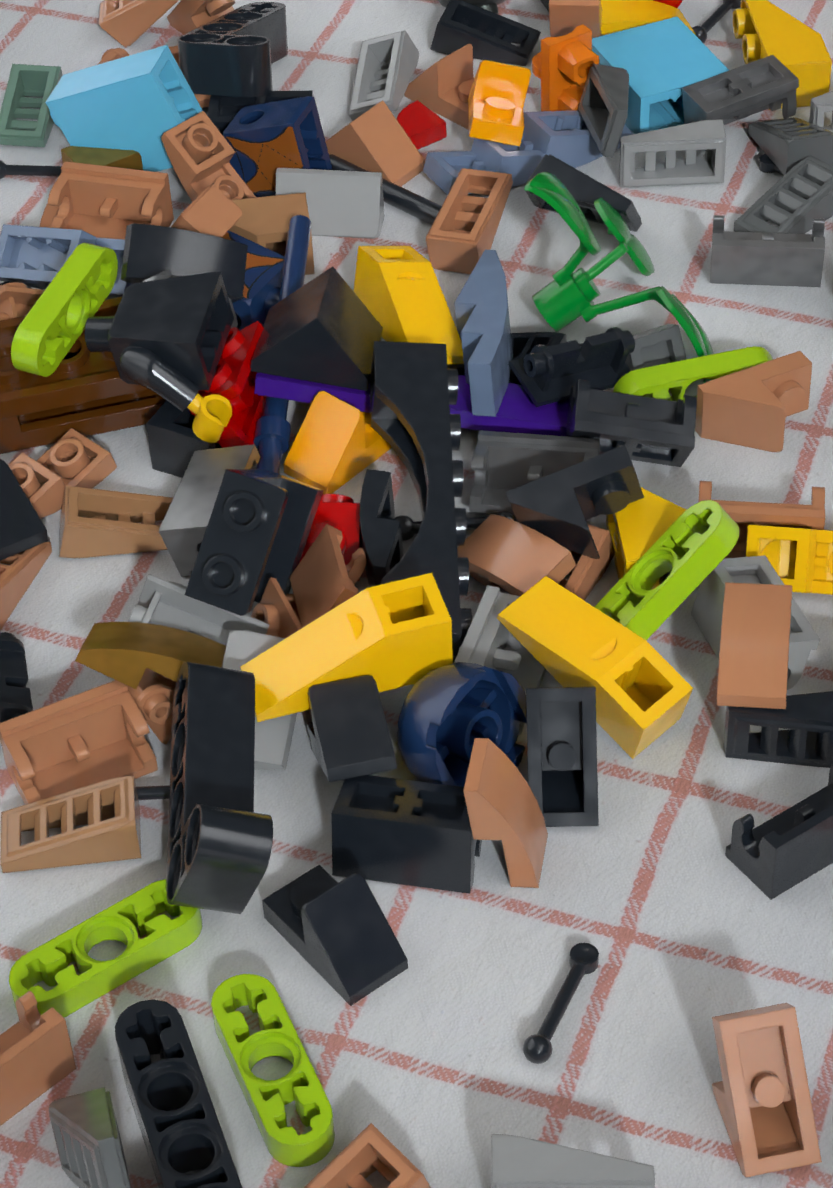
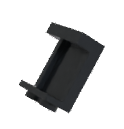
(252, 537)

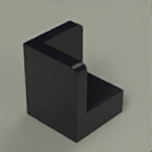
(173, 440)

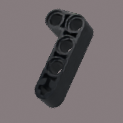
(235, 51)
(213, 834)
(180, 1137)

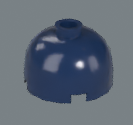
(453, 709)

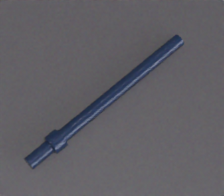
(273, 429)

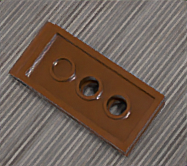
(79, 394)

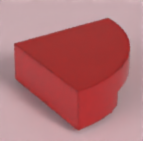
(422, 124)

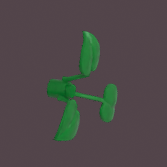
(573, 293)

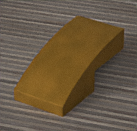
(129, 648)

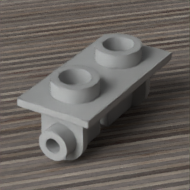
(168, 606)

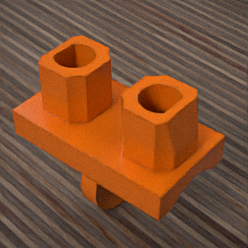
(564, 68)

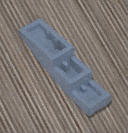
(545, 132)
(38, 253)
(485, 334)

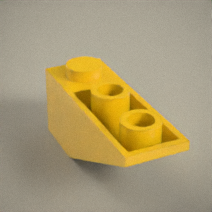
(772, 31)
(405, 298)
(382, 632)
(584, 647)

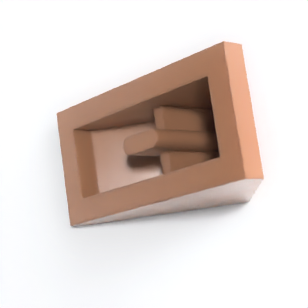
(378, 145)

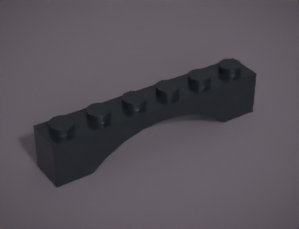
(413, 415)

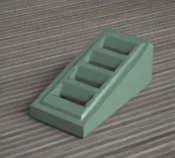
(23, 83)

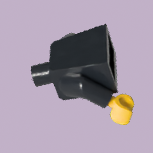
(171, 342)

